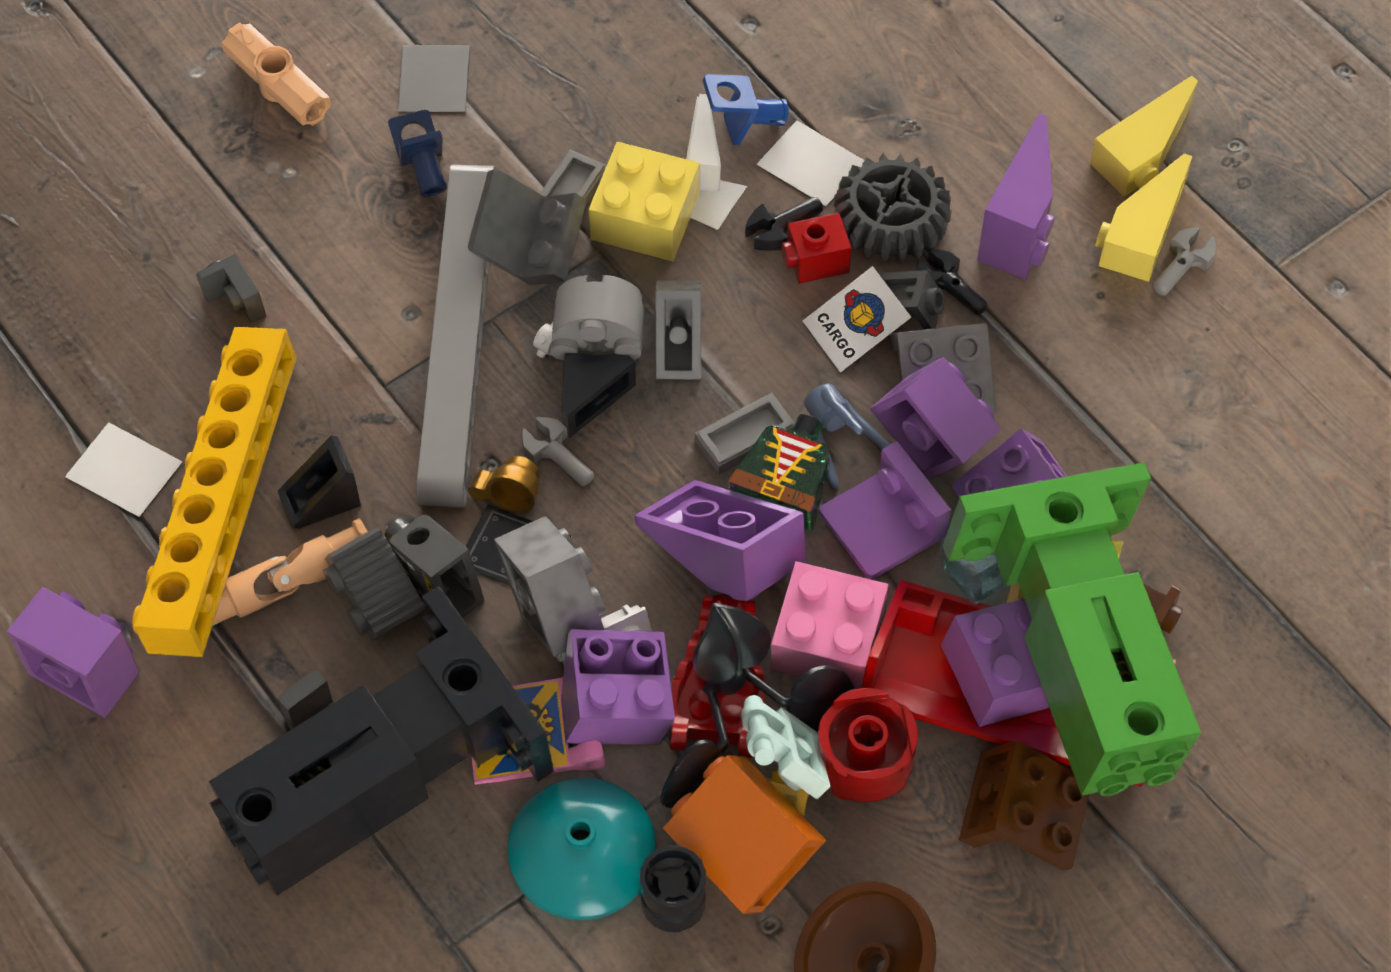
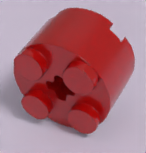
(891, 736)

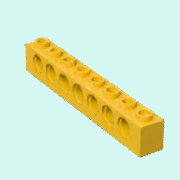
(215, 493)

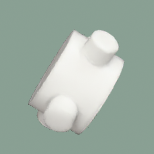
(543, 340)

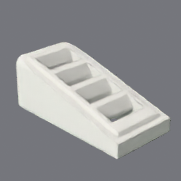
(704, 146)

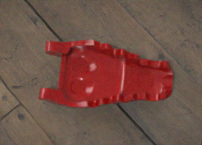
(692, 705)

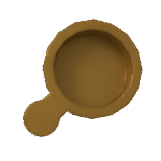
(510, 486)

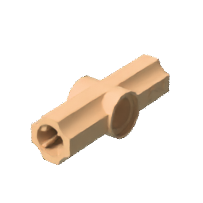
(276, 74)

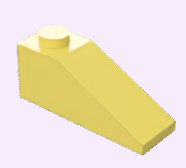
(1138, 145)
(1141, 223)

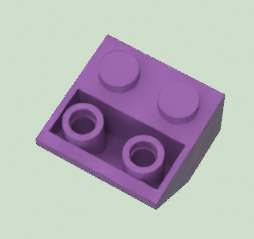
(616, 687)

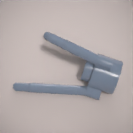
(834, 412)

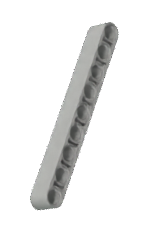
(454, 349)

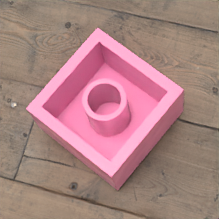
(827, 622)

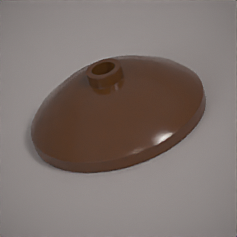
(862, 928)

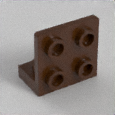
(1026, 802)

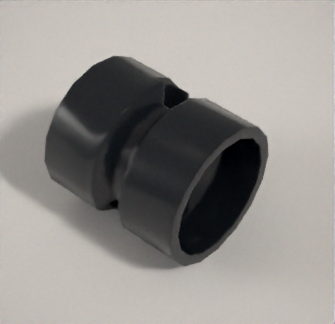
(673, 888)

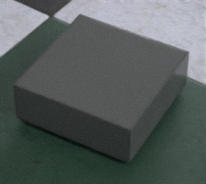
(305, 698)

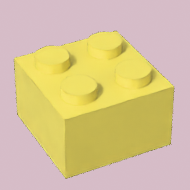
(644, 201)

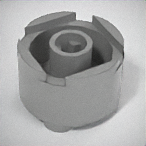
(597, 318)

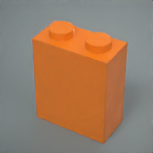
(743, 833)

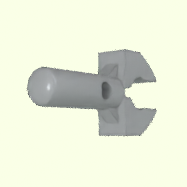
(1185, 259)
(555, 450)

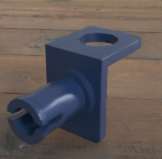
(420, 151)

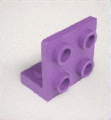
(1014, 463)
(888, 515)

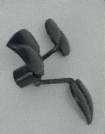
(722, 658)

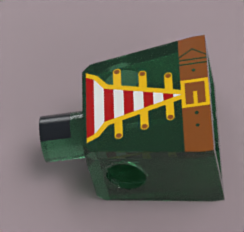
(786, 468)

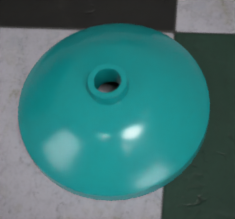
(587, 875)

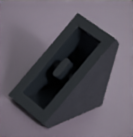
(592, 386)
(320, 486)

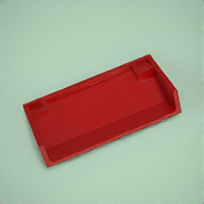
(916, 672)

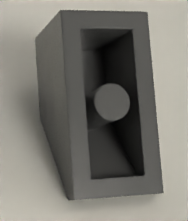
(678, 329)

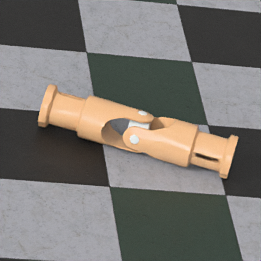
(286, 573)

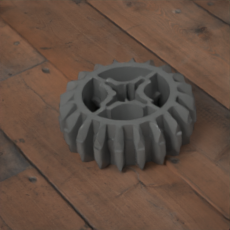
(891, 197)

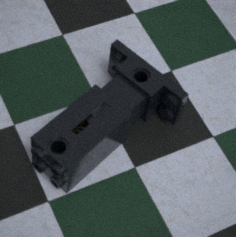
(373, 754)

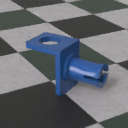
(743, 106)

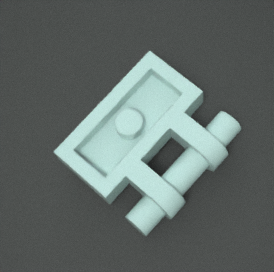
(788, 742)

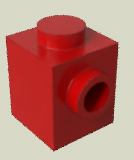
(817, 248)

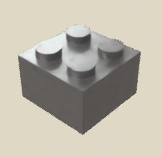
(550, 582)

